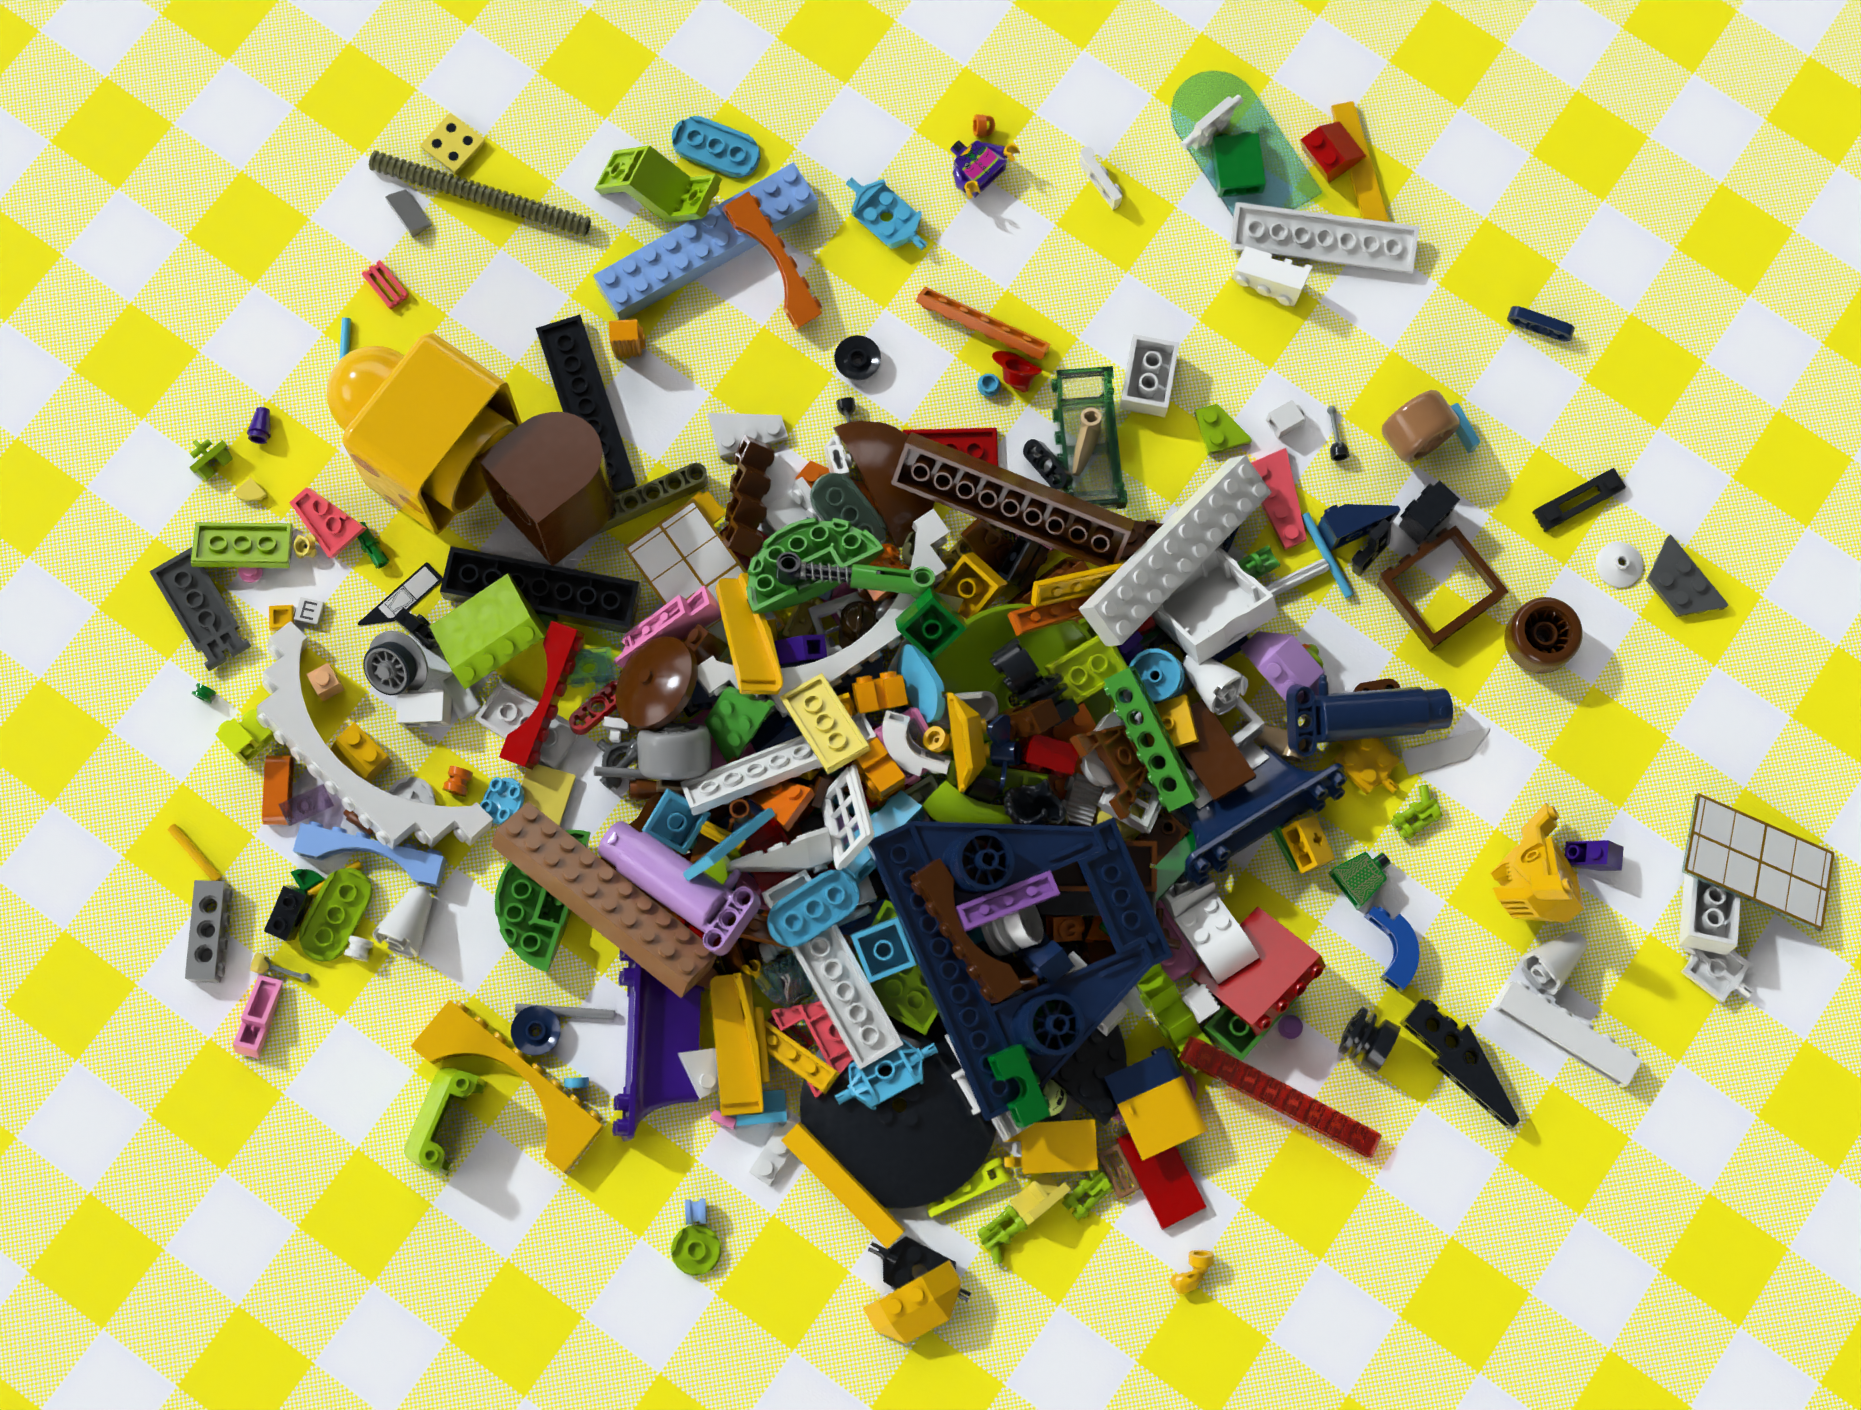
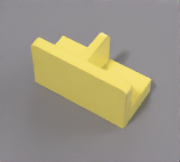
(1038, 1197)

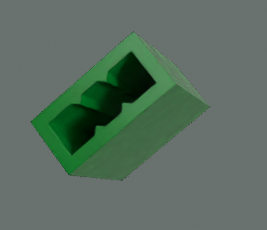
(1238, 164)

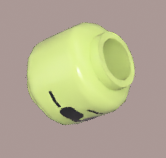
(1056, 1096)

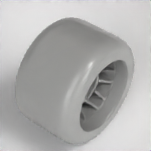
(674, 751)

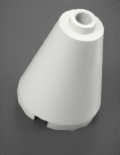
(1216, 683)
(406, 923)
(1553, 962)

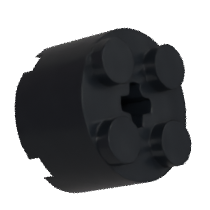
(1016, 666)

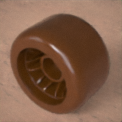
(1553, 621)

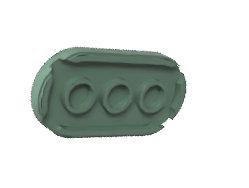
(838, 497)

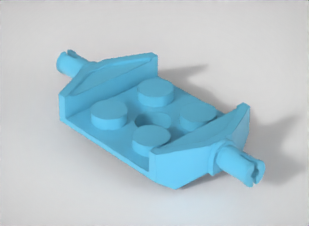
(878, 199)
(873, 1088)

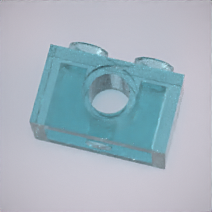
(603, 671)

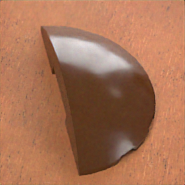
(875, 455)

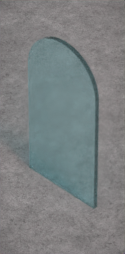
(1286, 176)

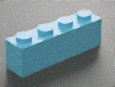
(896, 812)

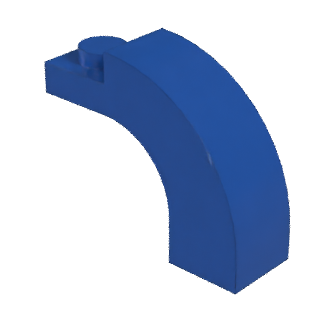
(1404, 944)

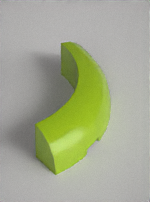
(951, 806)

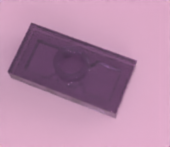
(306, 805)

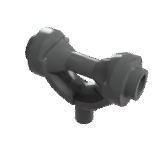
(610, 754)

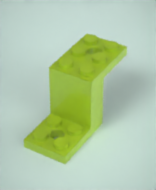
(658, 184)

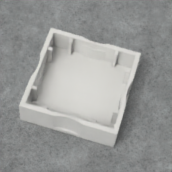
(1214, 607)

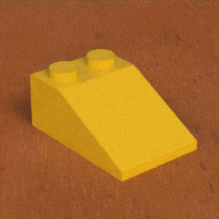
(974, 583)

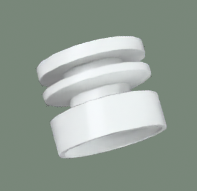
(1014, 931)

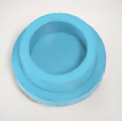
(988, 385)

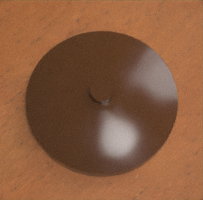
(656, 683)

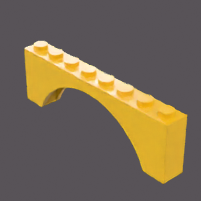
(568, 1125)

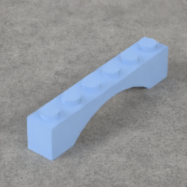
(321, 843)

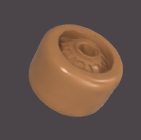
(1420, 426)

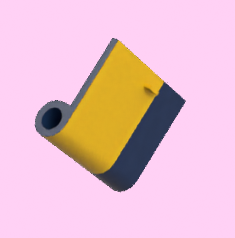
(1156, 1103)

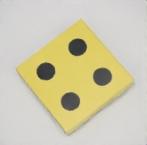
(452, 143)

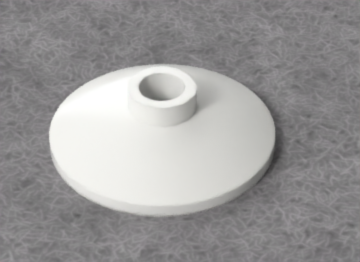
(1611, 571)

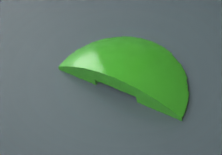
(814, 542)
(531, 916)

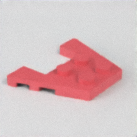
(823, 1031)

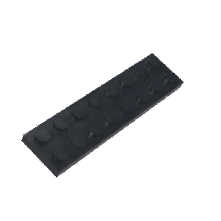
(583, 391)

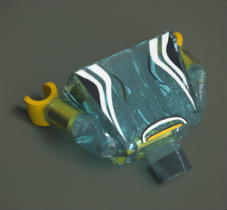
(782, 981)

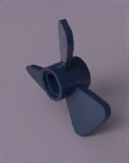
(1003, 750)

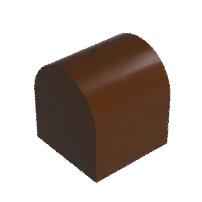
(551, 482)

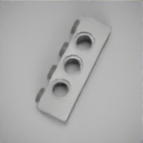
(203, 894)

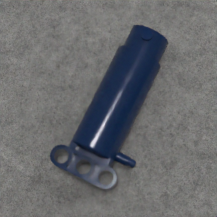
(1363, 714)

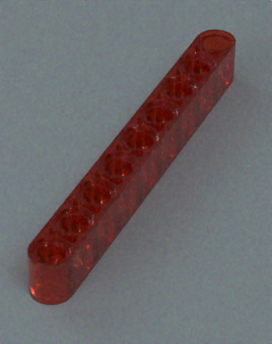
(1280, 1097)

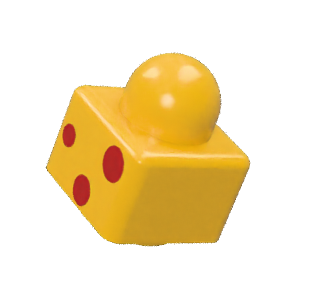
(420, 424)

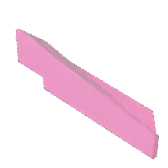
(672, 620)

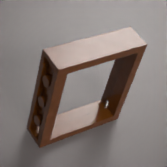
(1410, 615)

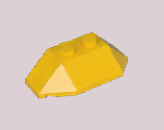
(967, 741)
(916, 1305)

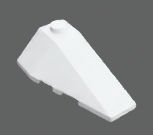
(806, 852)

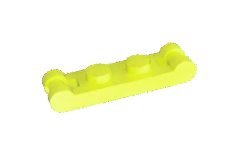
(975, 1186)

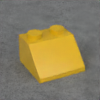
(360, 753)

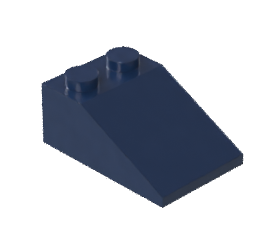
(1352, 522)

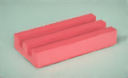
(374, 270)

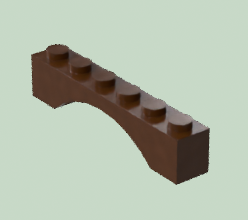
(936, 888)

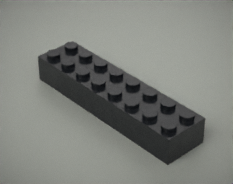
(551, 590)

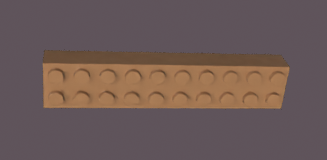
(604, 899)

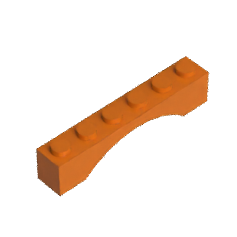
(747, 218)

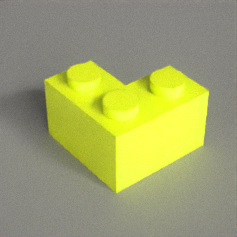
(245, 738)

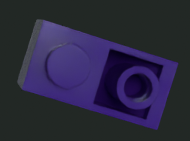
(801, 649)
(1595, 855)

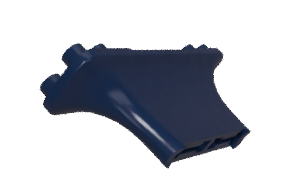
(1256, 810)

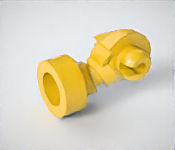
(937, 740)
(1189, 1281)

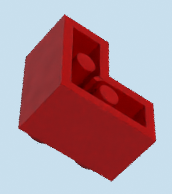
(1053, 754)

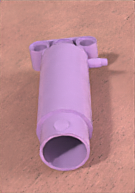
(660, 874)

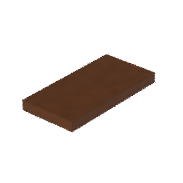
(1215, 756)

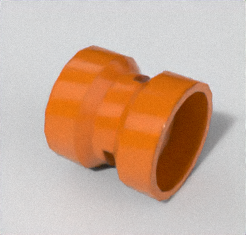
(458, 781)

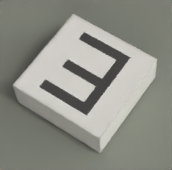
(309, 611)

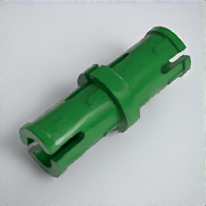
(371, 546)

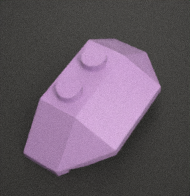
(1283, 662)

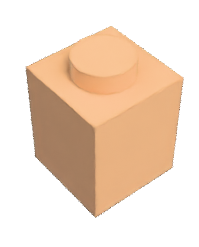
(325, 682)

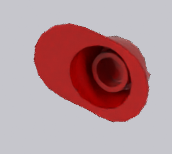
(1016, 370)

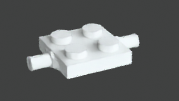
(1213, 122)
(1717, 972)

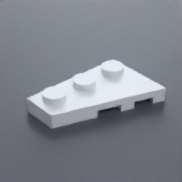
(730, 428)
(701, 1070)

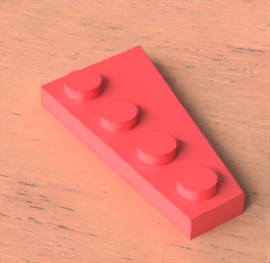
(1282, 504)

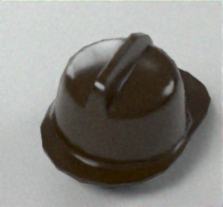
(855, 621)

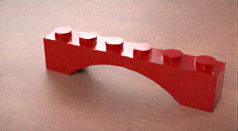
(561, 649)

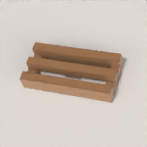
(1108, 1152)

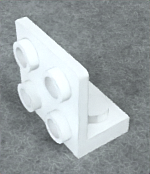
(791, 507)

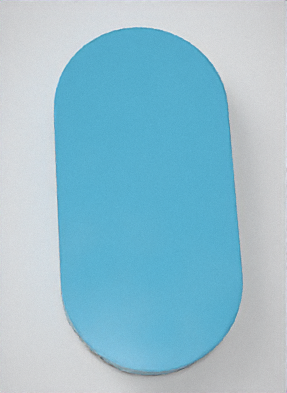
(715, 146)
(921, 683)
(813, 908)

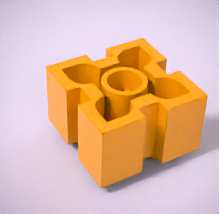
(879, 693)
(879, 773)

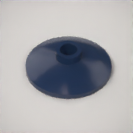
(529, 1019)

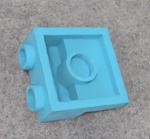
(674, 822)

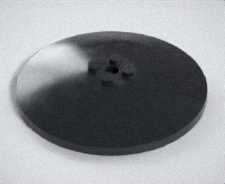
(908, 1154)

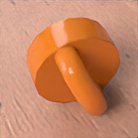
(980, 125)

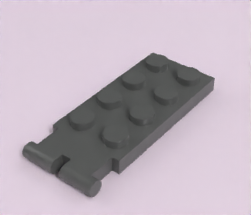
(199, 609)

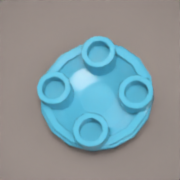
(503, 799)

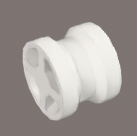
(358, 948)

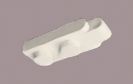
(773, 1154)

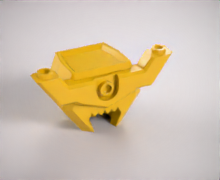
(1537, 876)

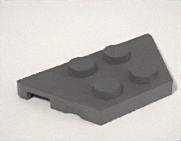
(1682, 583)

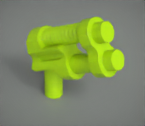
(1425, 811)
(1096, 1186)
(994, 1236)

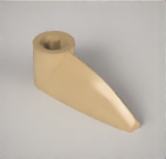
(1087, 439)
(1278, 741)

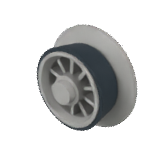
(395, 663)

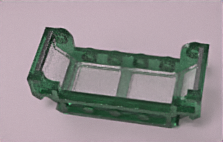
(1102, 476)

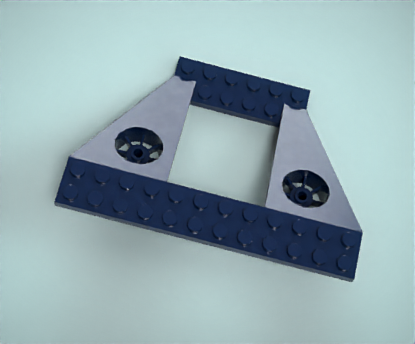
(1083, 995)

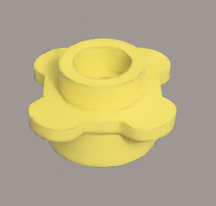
(300, 543)

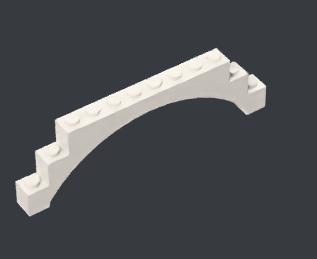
(930, 533)
(384, 813)

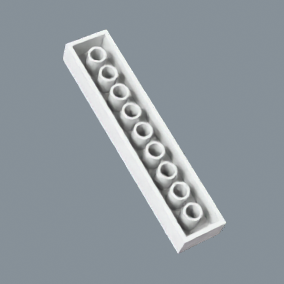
(1175, 551)

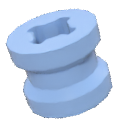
(696, 1211)

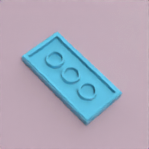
(728, 844)

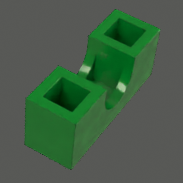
(1030, 1104)

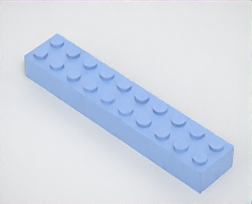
(700, 245)

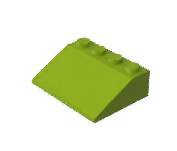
(487, 631)

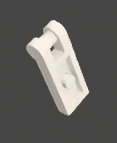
(1100, 178)

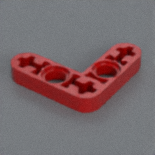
(599, 697)

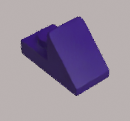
(1131, 647)

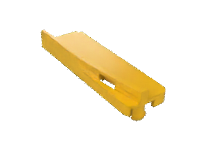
(748, 639)
(736, 1045)

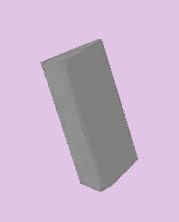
(408, 212)

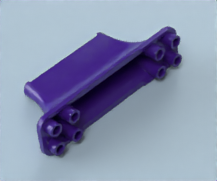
(657, 1030)

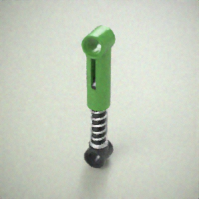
(859, 575)

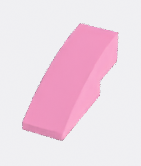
(258, 1016)

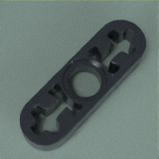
(1038, 463)

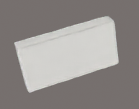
(463, 700)

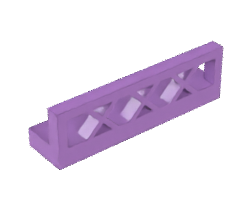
(1007, 901)

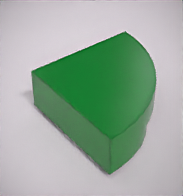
(306, 878)

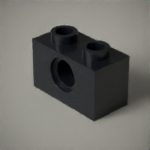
(288, 912)

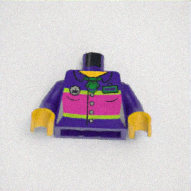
(979, 165)

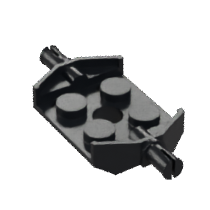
(903, 1256)

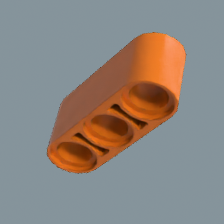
(276, 787)

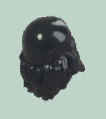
(1035, 805)

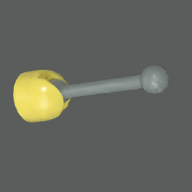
(262, 964)

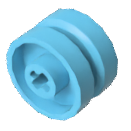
(1170, 669)

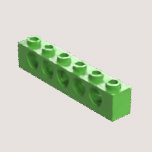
(1152, 724)

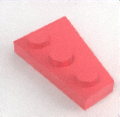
(326, 521)

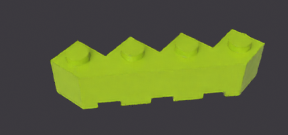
(1172, 1014)

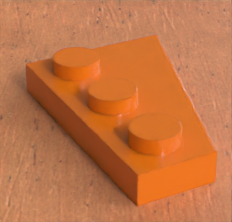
(785, 800)

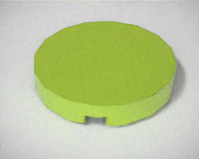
(696, 1250)

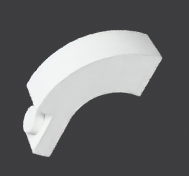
(906, 751)

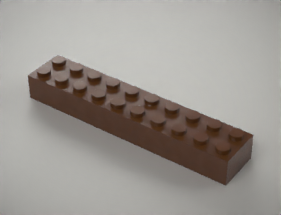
(1012, 501)

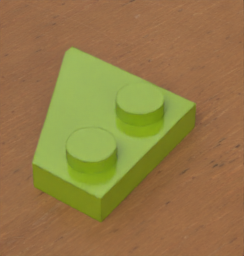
(1219, 430)

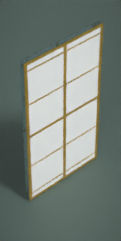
(685, 555)
(1758, 862)

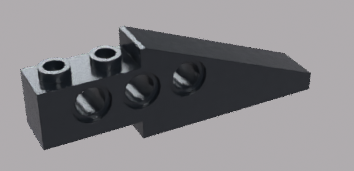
(1476, 1079)

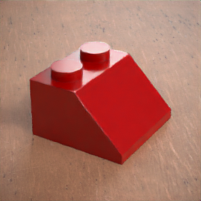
(1331, 150)

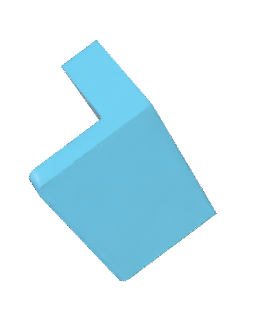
(774, 1110)

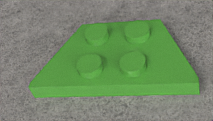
(736, 721)

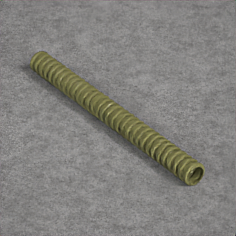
(479, 193)

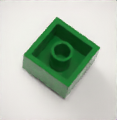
(930, 624)

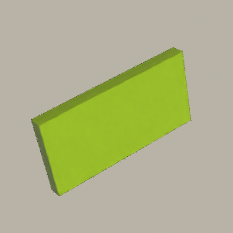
(242, 545)

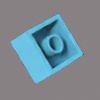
(883, 949)

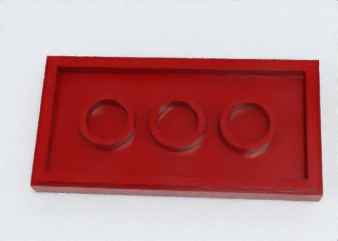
(973, 441)
(1164, 1183)

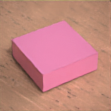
(727, 1121)

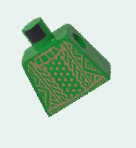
(1360, 877)

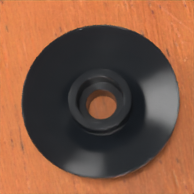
(857, 347)

